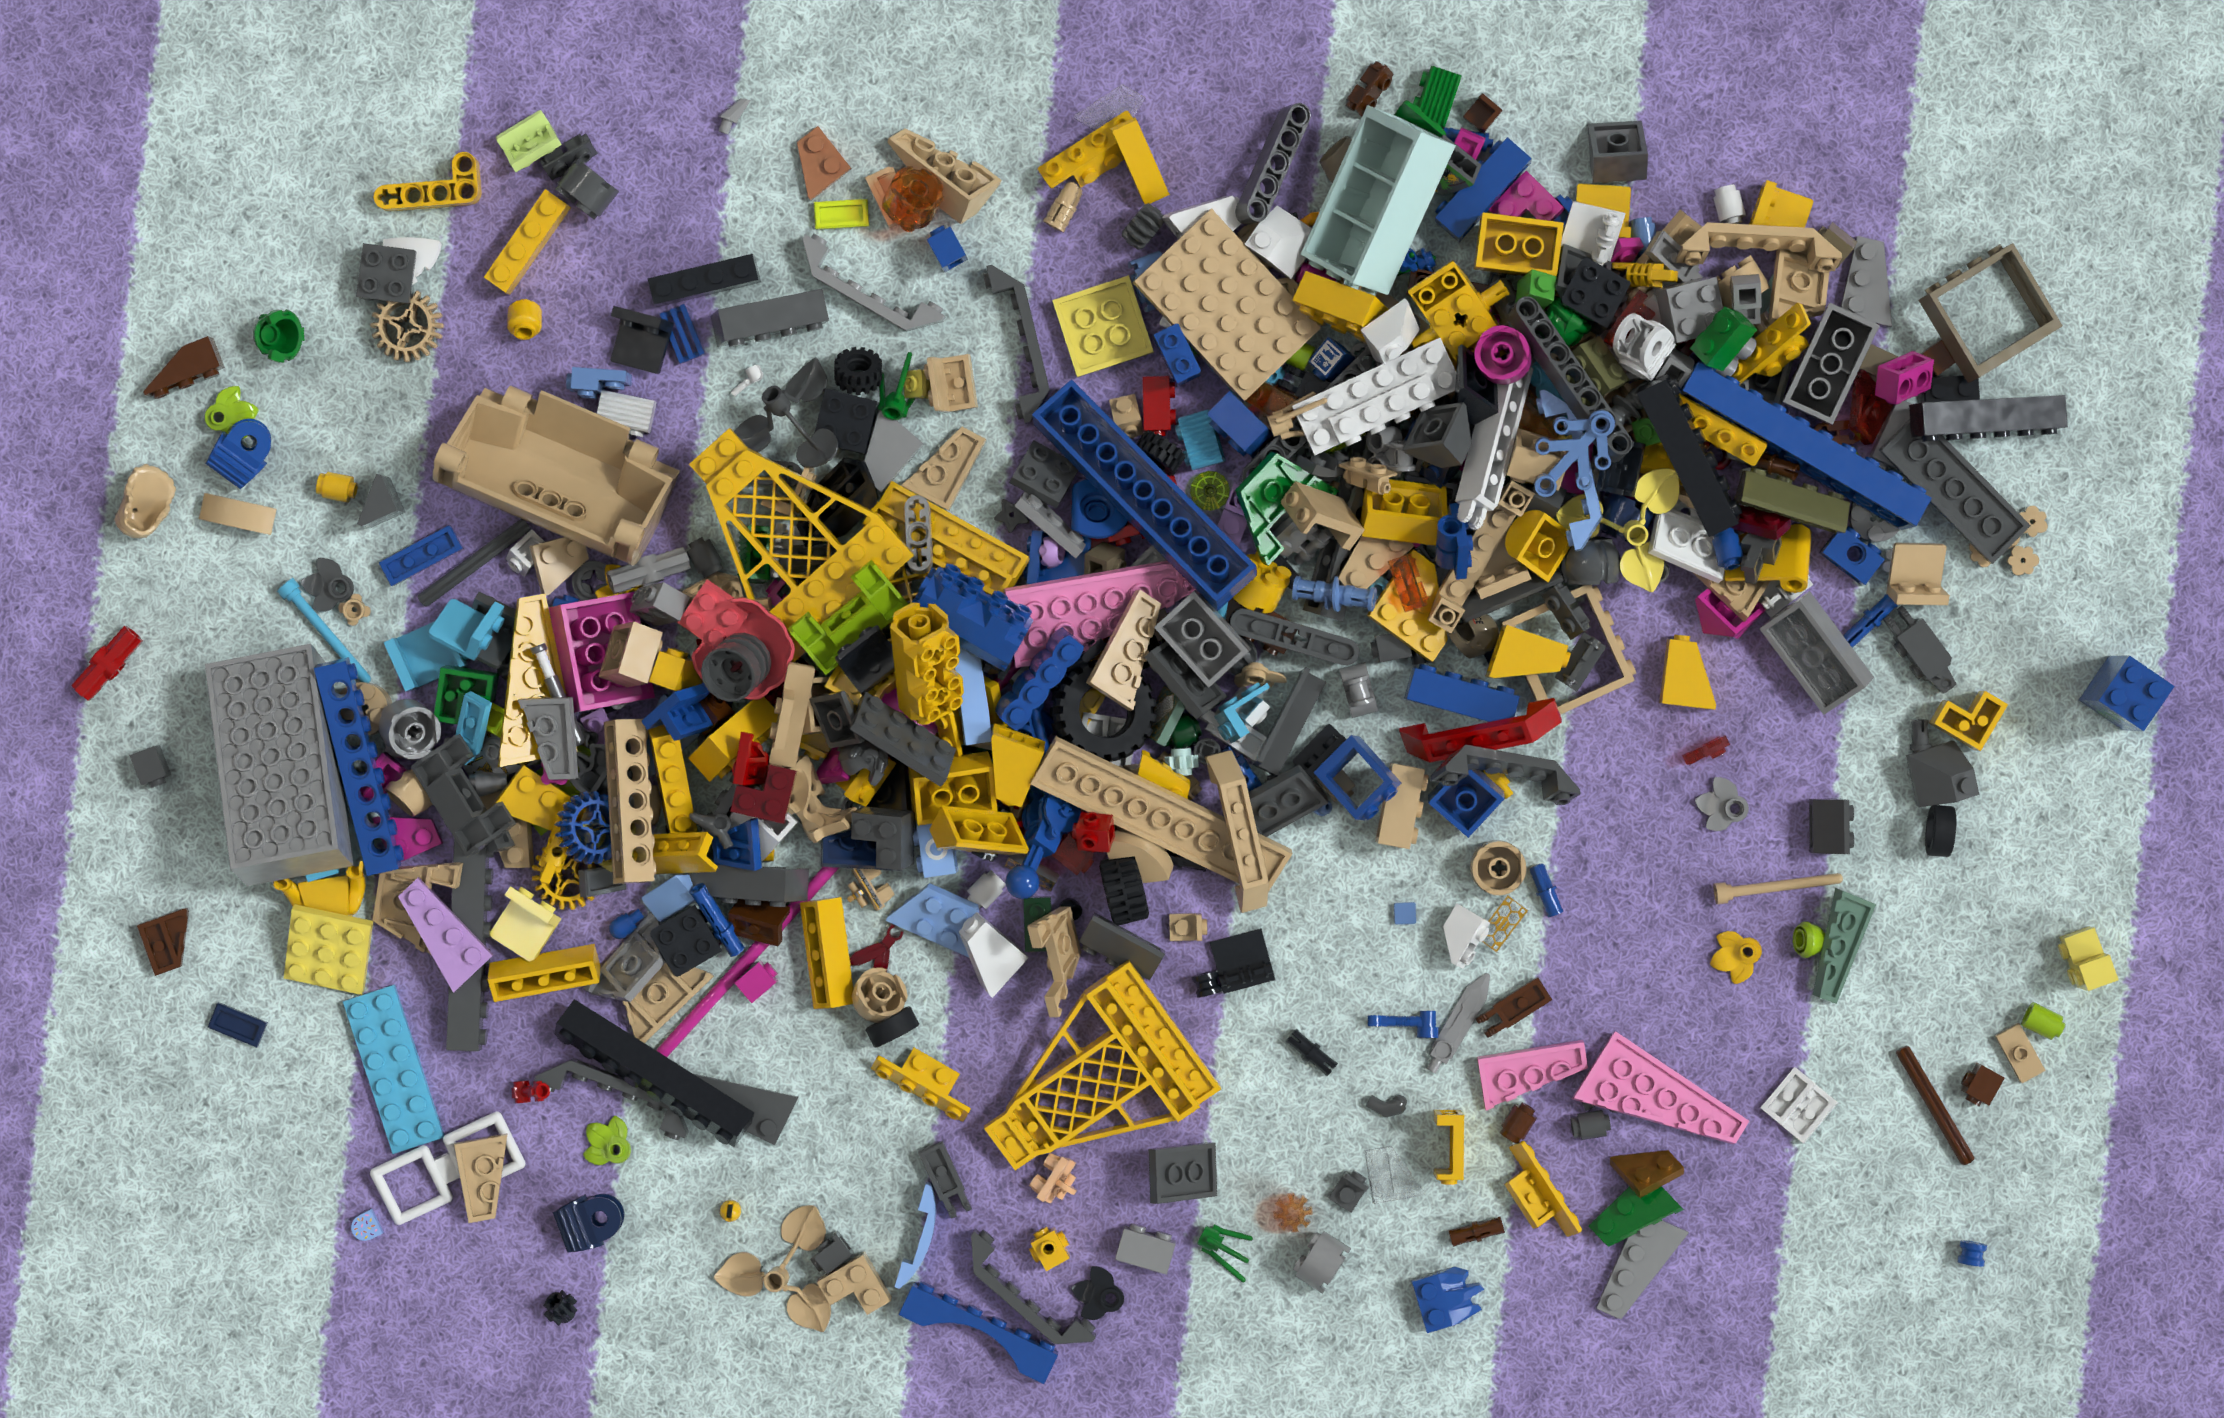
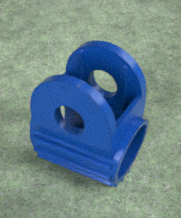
(235, 460)

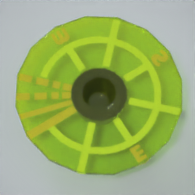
(1210, 490)

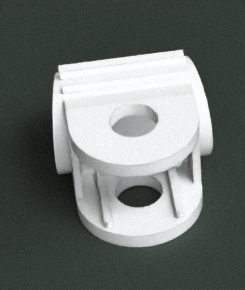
(1644, 349)

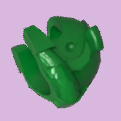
(1567, 322)
(279, 335)

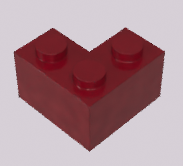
(770, 803)

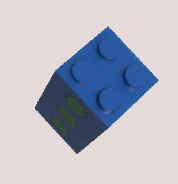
(2126, 693)

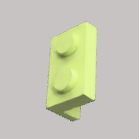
(528, 141)

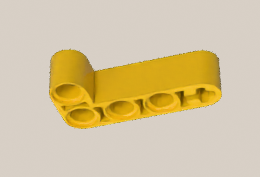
(428, 189)

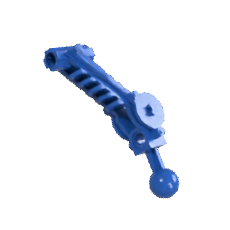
(1043, 818)

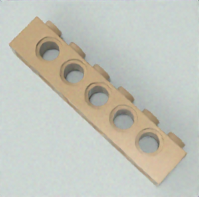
(621, 814)

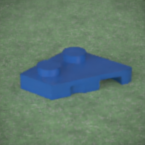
(745, 849)

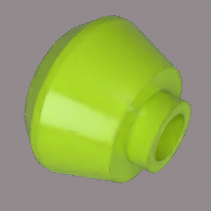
(1808, 939)

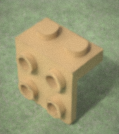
(951, 383)

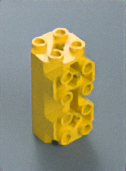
(925, 663)

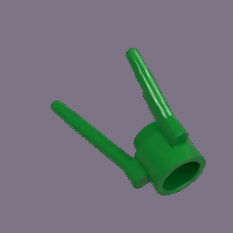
(894, 405)
(1211, 1240)

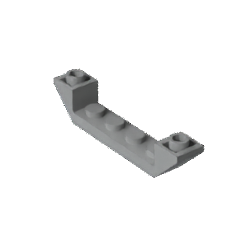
(924, 315)

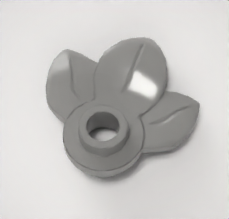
(1718, 804)

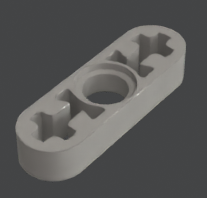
(925, 514)

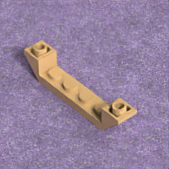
(1820, 252)
(1452, 593)
(1241, 829)

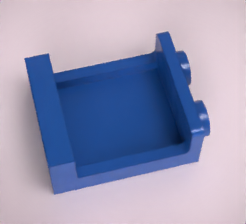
(1177, 355)

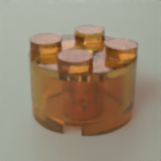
(913, 198)

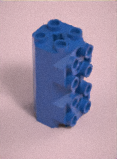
(984, 622)

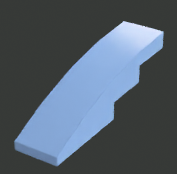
(974, 709)

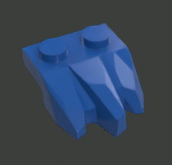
(1446, 1298)

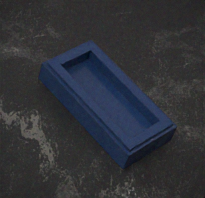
(237, 1024)

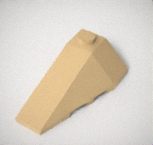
(964, 185)

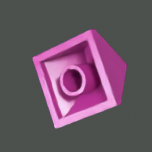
(1719, 619)

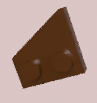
(165, 940)

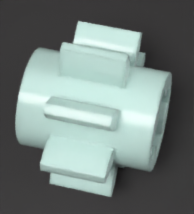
(1182, 761)

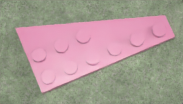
(1645, 1088)

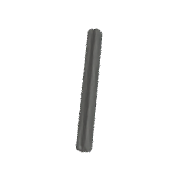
(474, 562)

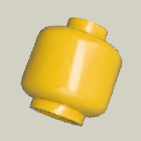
(524, 319)

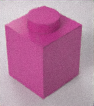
(757, 980)

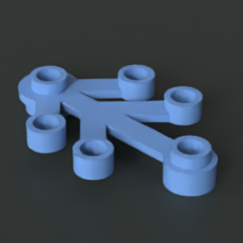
(1576, 449)

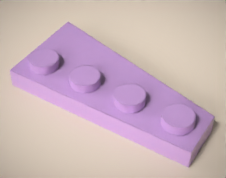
(445, 935)

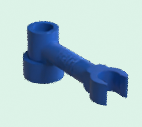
(1425, 1023)

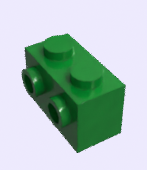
(1723, 338)

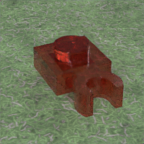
(1713, 748)

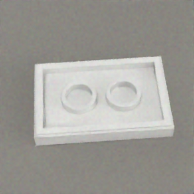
(1685, 544)

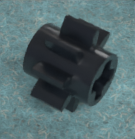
(560, 1307)

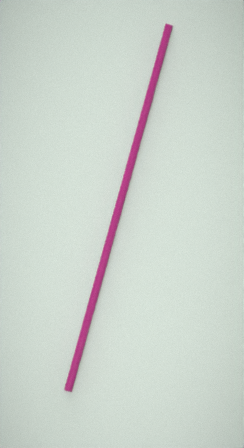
(758, 948)

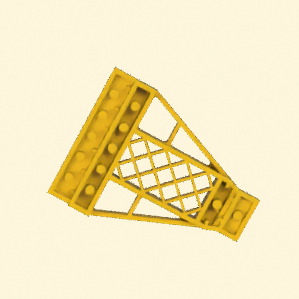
(729, 467)
(952, 543)
(1150, 1041)

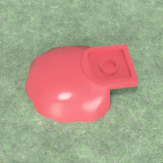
(718, 615)

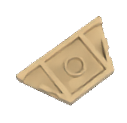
(1796, 284)
(663, 999)

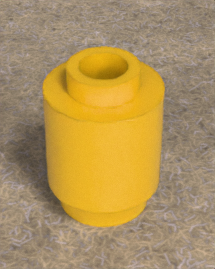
(336, 486)

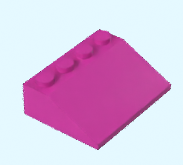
(581, 642)

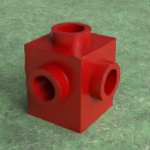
(1094, 832)

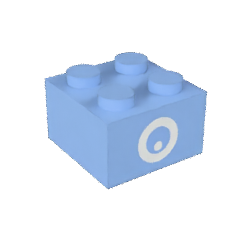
(933, 860)

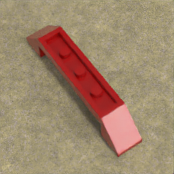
(1494, 735)

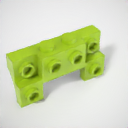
(868, 608)

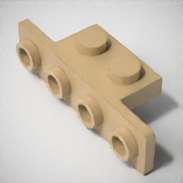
(791, 714)

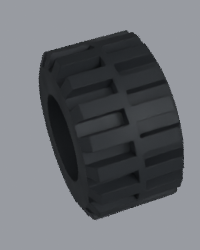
(1124, 890)

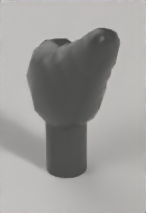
(715, 825)

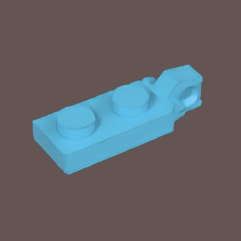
(473, 721)

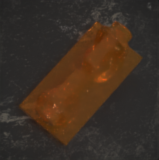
(1404, 574)

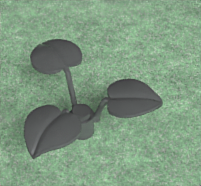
(804, 385)

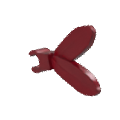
(878, 951)

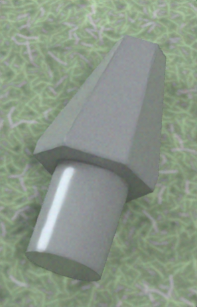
(732, 115)

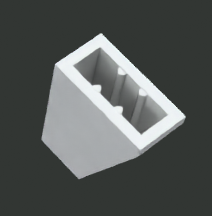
(1184, 219)
(991, 953)

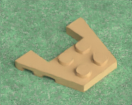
(388, 908)
(1059, 936)

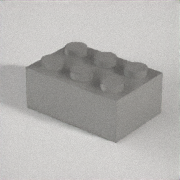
(1202, 638)

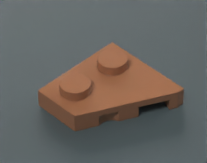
(820, 162)

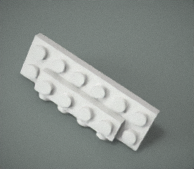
(1378, 397)

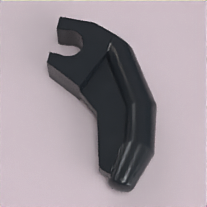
(1090, 651)

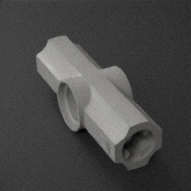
(648, 570)

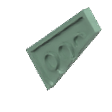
(1842, 939)

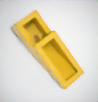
(1140, 161)

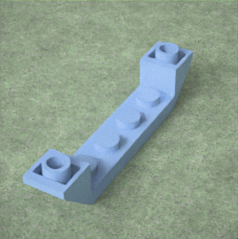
(1582, 530)

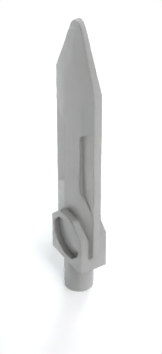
(1459, 1022)

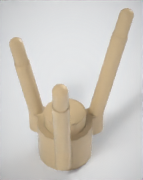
(1281, 420)

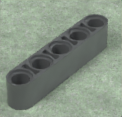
(1282, 157)

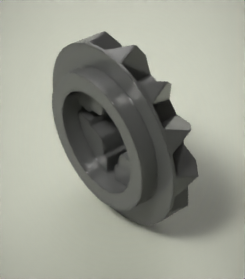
(585, 572)

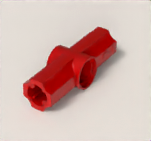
(107, 662)

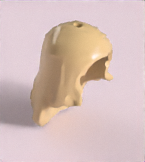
(151, 493)

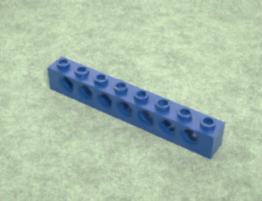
(374, 859)

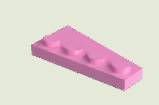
(1519, 1071)

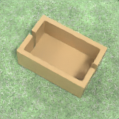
(1400, 812)

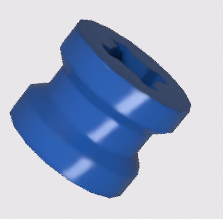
(1972, 1253)

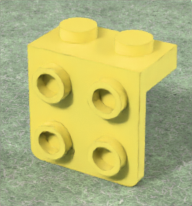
(525, 924)

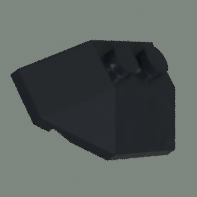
(851, 480)

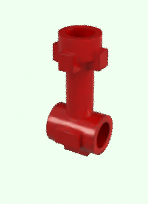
(523, 1091)

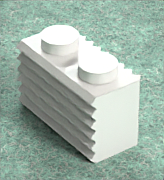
(628, 411)

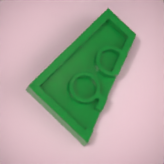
(1633, 1213)

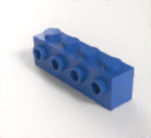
(1492, 181)

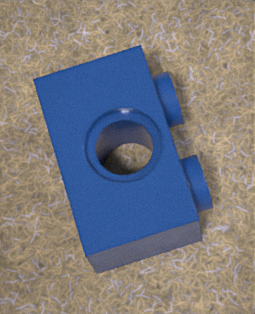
(1861, 570)

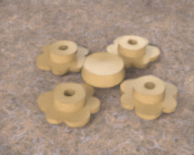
(2018, 552)

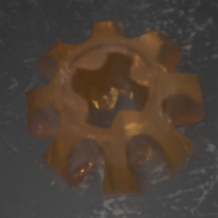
(1298, 1204)

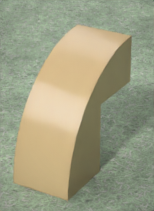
(237, 513)
(1151, 858)

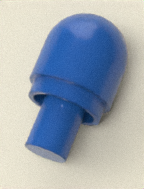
(625, 924)

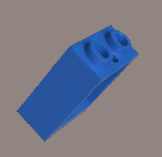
(1340, 759)

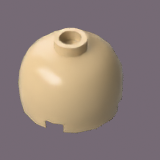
(878, 995)

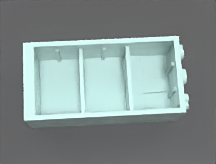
(1377, 201)

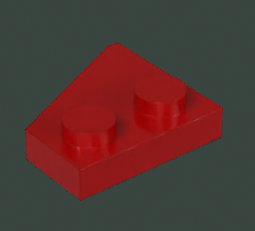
(751, 762)

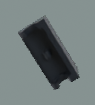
(1622, 475)

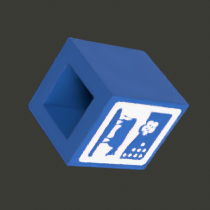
(1330, 359)

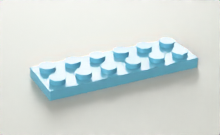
(393, 1069)

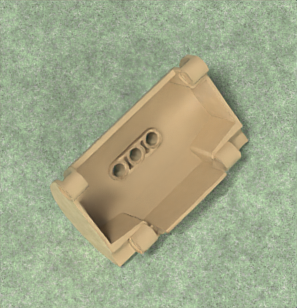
(559, 470)

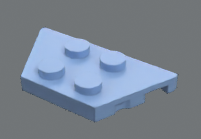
(935, 916)

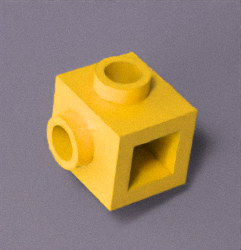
(1052, 1257)

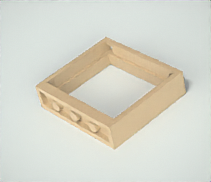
(1614, 642)

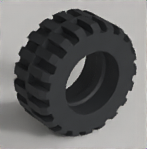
(1071, 729)

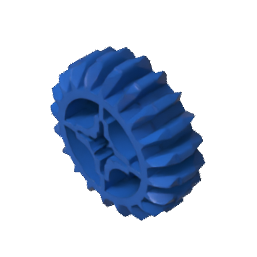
(586, 849)

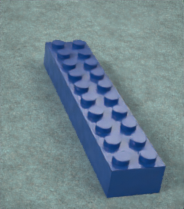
(1814, 450)
(1144, 495)

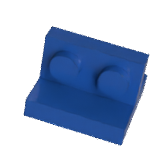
(681, 713)

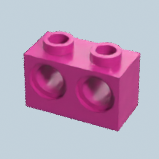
(1904, 377)

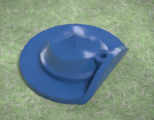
(1093, 514)

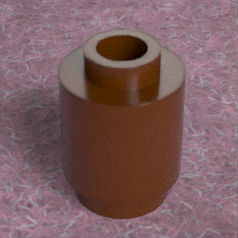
(1518, 1122)

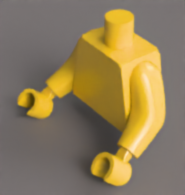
(331, 894)

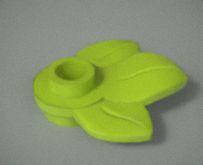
(231, 407)
(604, 1139)

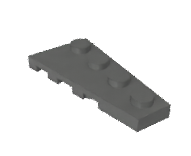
(770, 1107)

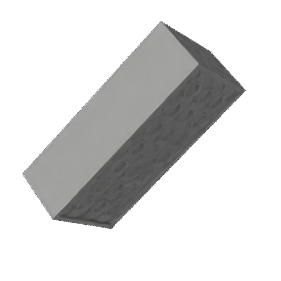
(277, 767)

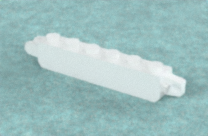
(1490, 454)

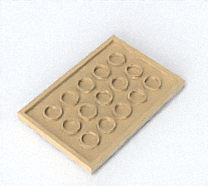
(1226, 305)

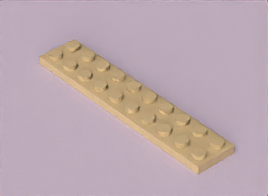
(1147, 809)

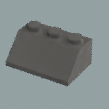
(1120, 945)

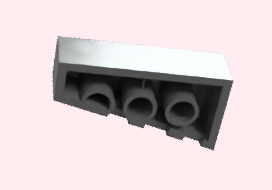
(769, 317)

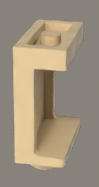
(1312, 506)

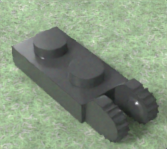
(944, 1176)

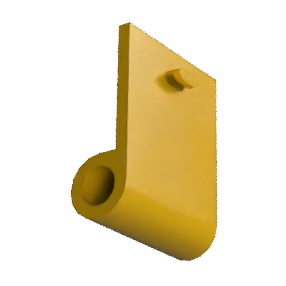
(1790, 565)

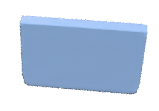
(669, 897)

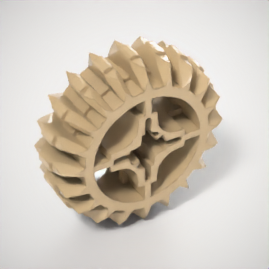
(403, 337)

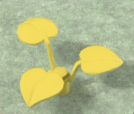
(1659, 493)

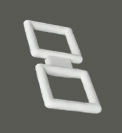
(442, 1168)

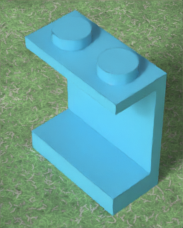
(419, 657)

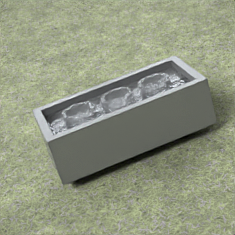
(1816, 653)

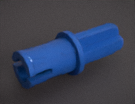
(1546, 890)

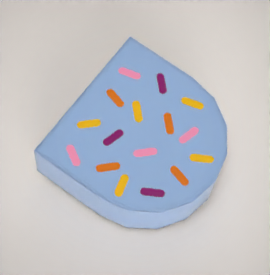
(366, 1226)

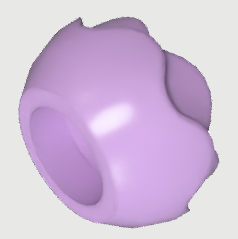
(1051, 553)

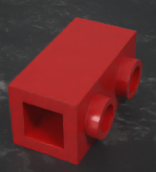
(1156, 404)

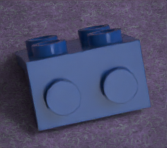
(1036, 572)

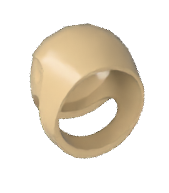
(408, 794)

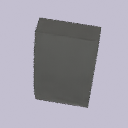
(1323, 466)

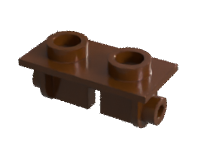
(1378, 80)

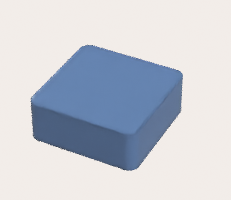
(1405, 913)

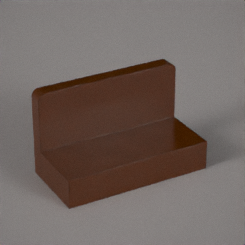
(758, 922)

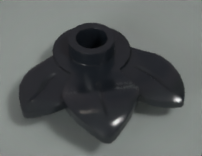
(1094, 1293)

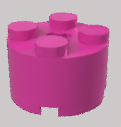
(1512, 342)

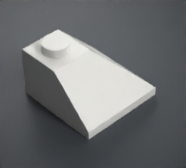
(1280, 241)
(1391, 332)

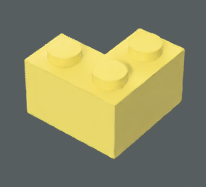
(2087, 961)

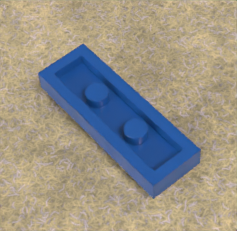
(421, 555)

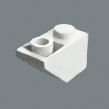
(1463, 933)

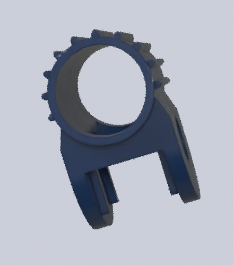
(581, 1228)

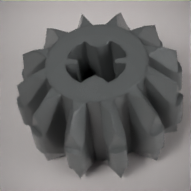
(1143, 226)

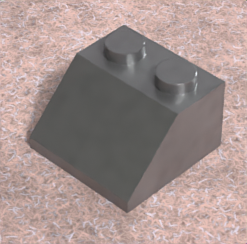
(1617, 151)

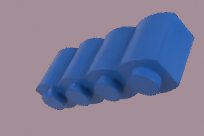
(1035, 683)

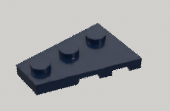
(845, 852)

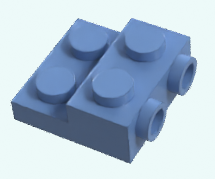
(591, 381)

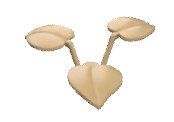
(743, 1275)

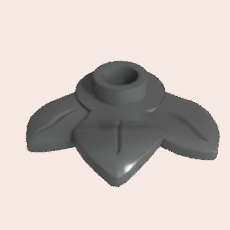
(324, 584)

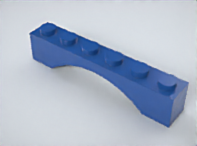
(1030, 1356)

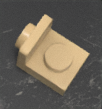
(1187, 926)

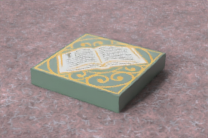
(1168, 712)

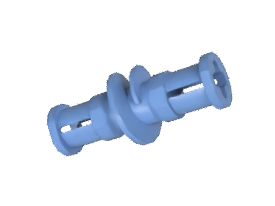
(1334, 594)

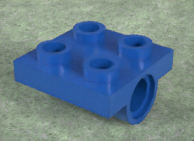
(1453, 544)

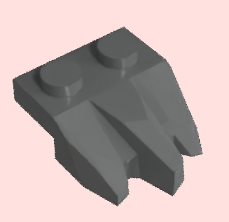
(593, 771)

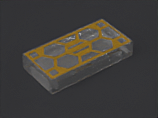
(1503, 922)

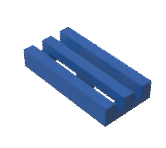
(673, 312)

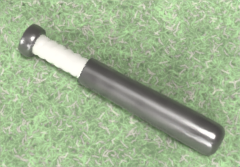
(553, 683)

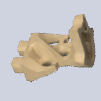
(814, 816)

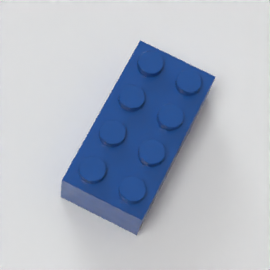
(1459, 696)

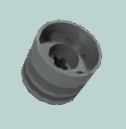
(729, 677)

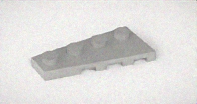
(1637, 1265)

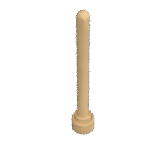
(1724, 892)

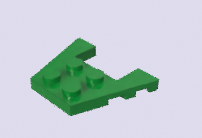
(1262, 496)

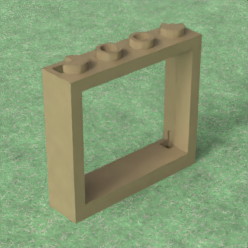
(2028, 290)

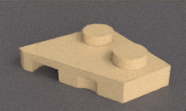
(556, 561)

